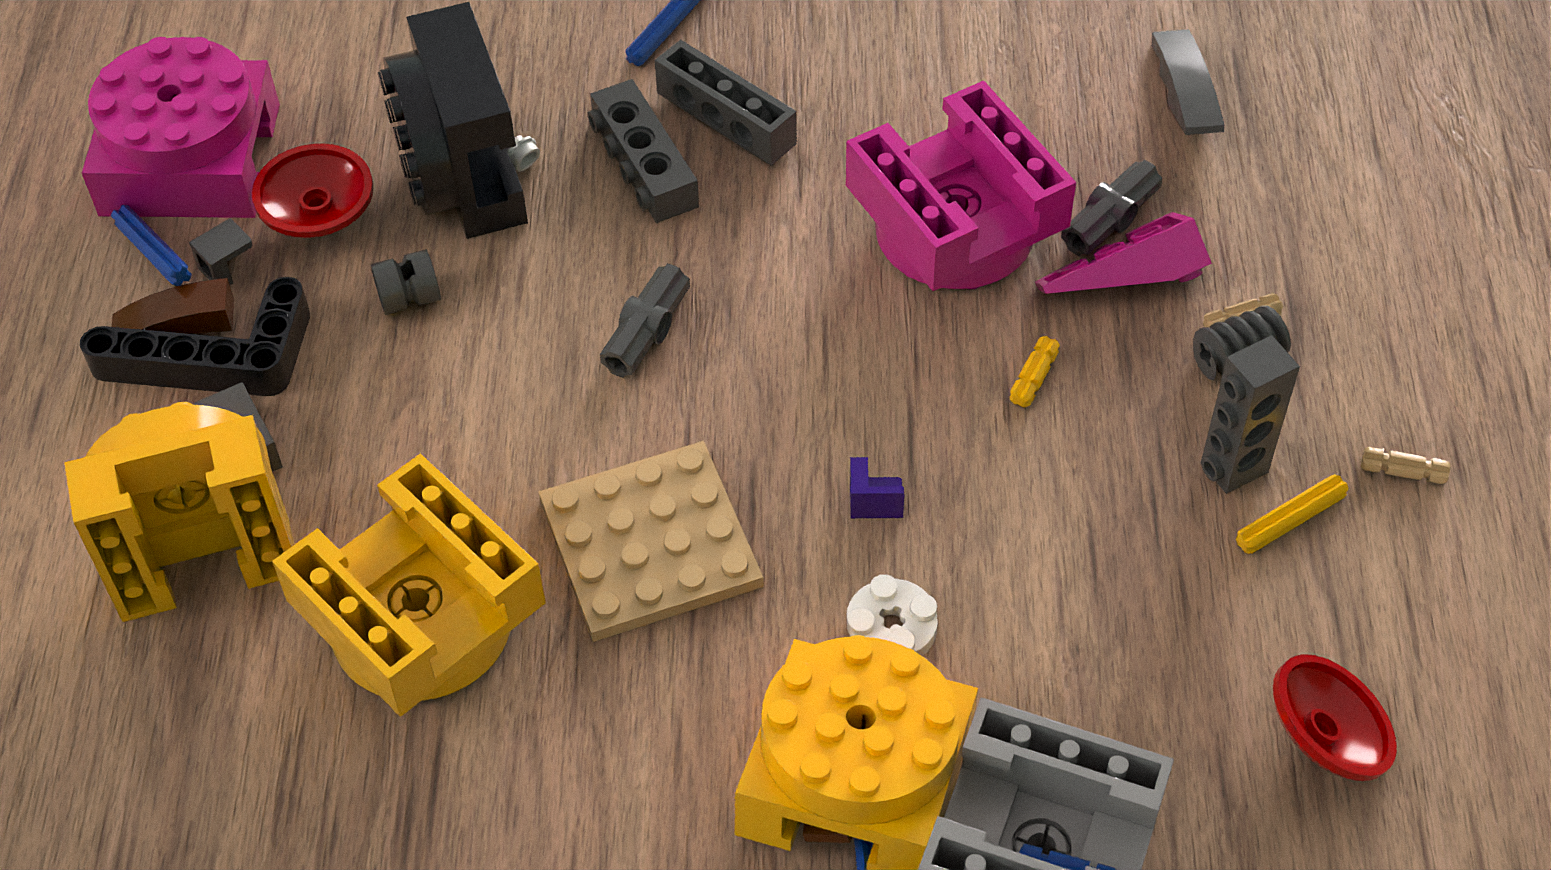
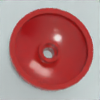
(312, 190)
(1334, 718)

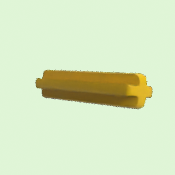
(1291, 514)

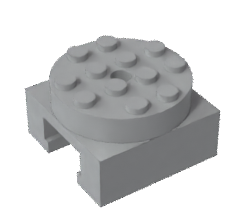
(1046, 789)

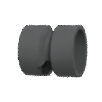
(406, 282)

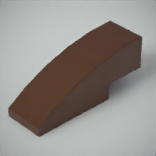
(182, 309)

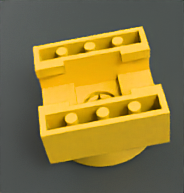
(174, 491)
(422, 556)
(830, 773)

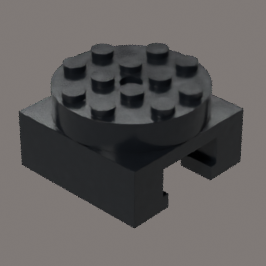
(453, 122)

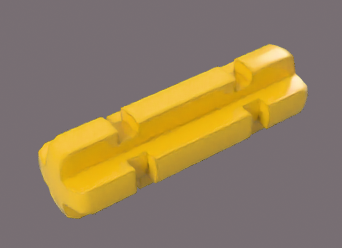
(1034, 371)

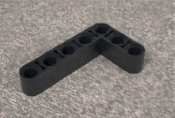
(206, 361)

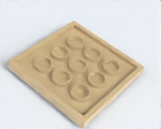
(650, 540)

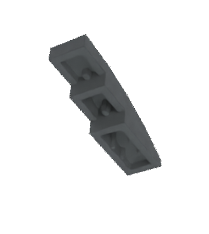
(1188, 82)

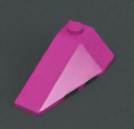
(1154, 253)

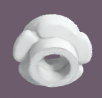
(524, 153)

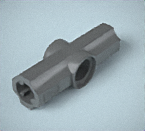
(1112, 207)
(645, 320)

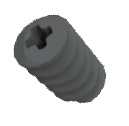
(1225, 338)

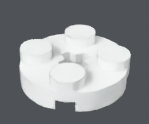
(898, 598)

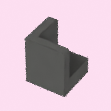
(219, 246)

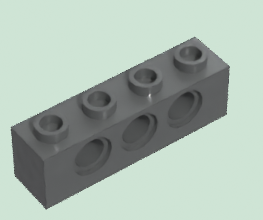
(726, 102)
(643, 151)
(1249, 414)

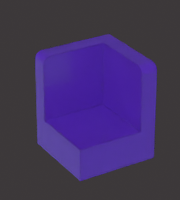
(874, 495)

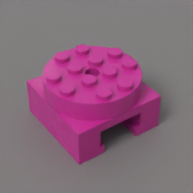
(178, 130)
(963, 200)

